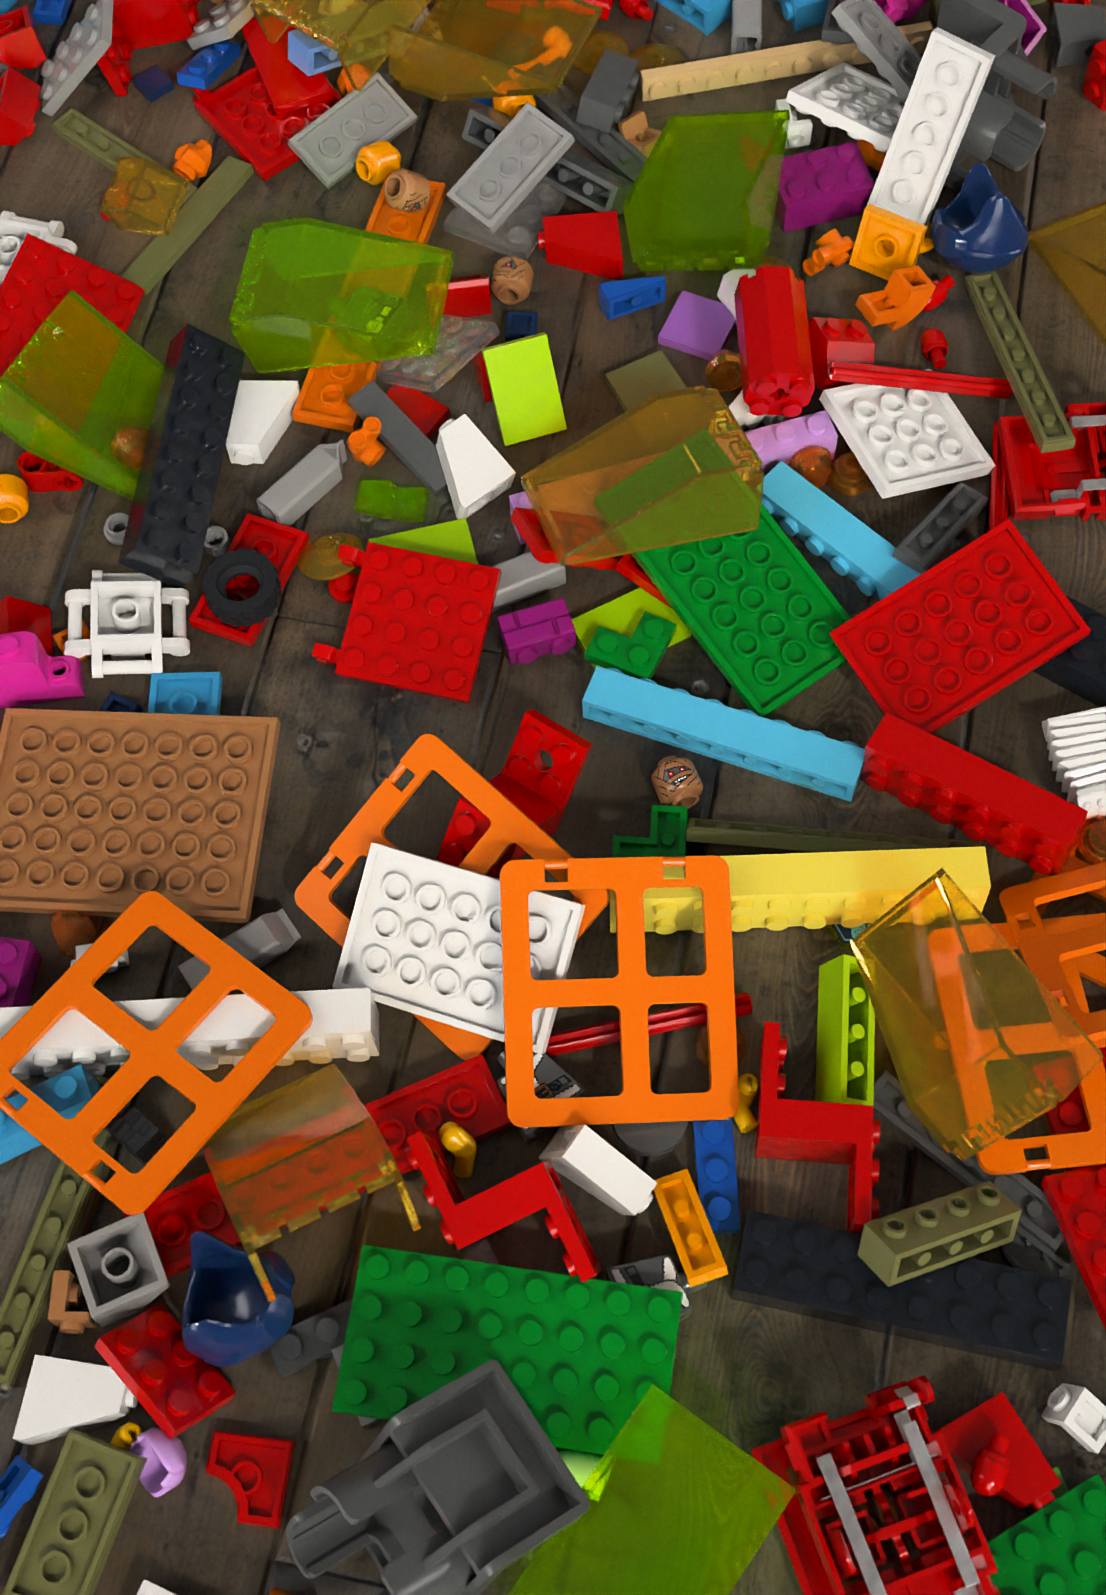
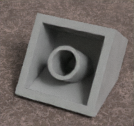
(119, 1269)

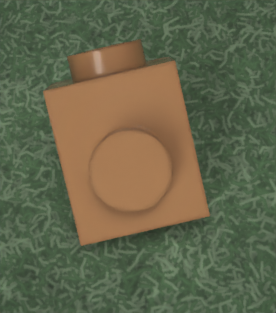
(638, 133)

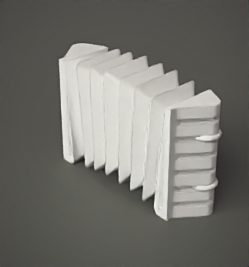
(1079, 757)

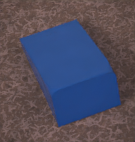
(630, 295)

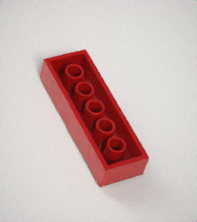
(972, 795)

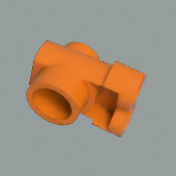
(831, 250)
(364, 442)

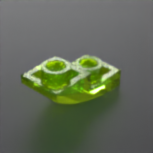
(385, 501)

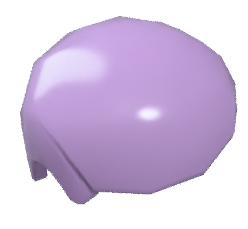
(164, 1463)

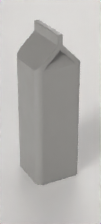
(746, 26)
(303, 484)
(525, 578)
(257, 941)

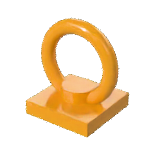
(888, 242)

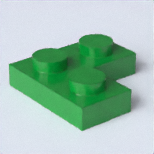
(634, 655)
(666, 835)

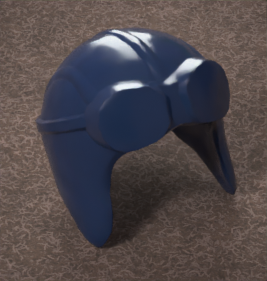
(979, 226)
(226, 1306)

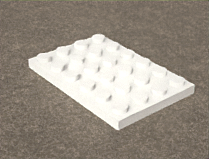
(433, 942)

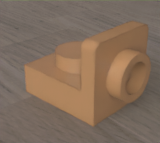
(65, 1296)

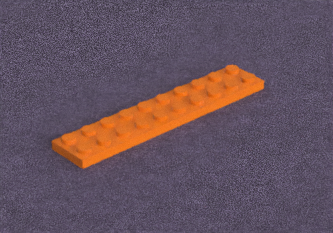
(328, 388)

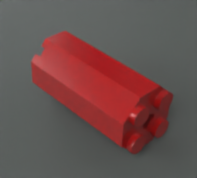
(774, 342)

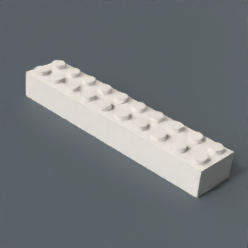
(342, 1027)

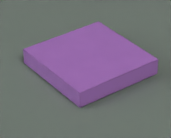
(697, 326)

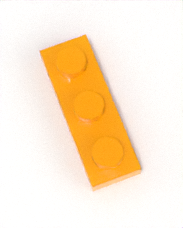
(689, 1228)

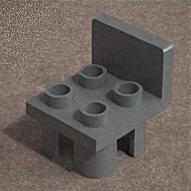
(997, 124)
(444, 1493)

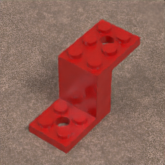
(144, 25)
(528, 783)
(816, 1131)
(501, 1205)

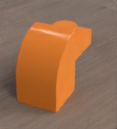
(899, 301)

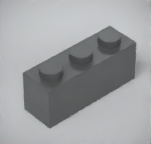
(608, 91)

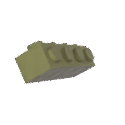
(938, 1233)

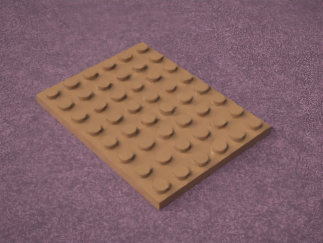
(133, 807)

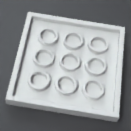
(852, 102)
(906, 437)

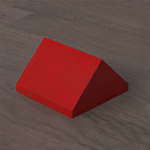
(468, 296)
(22, 615)

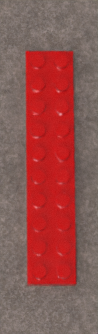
(457, 1095)

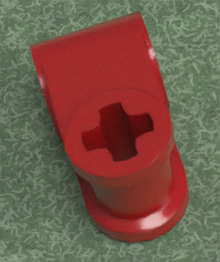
(45, 476)

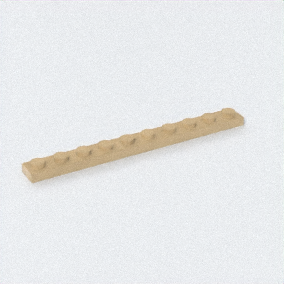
(762, 65)

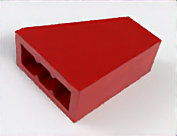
(584, 243)
(1030, 1475)

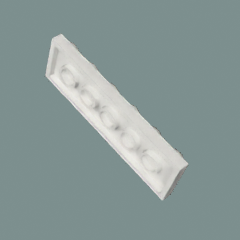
(931, 126)

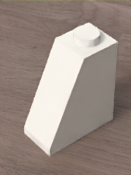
(260, 419)
(471, 466)
(599, 1169)
(69, 1396)

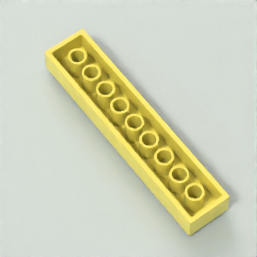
(814, 888)

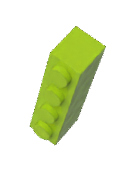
(844, 1035)

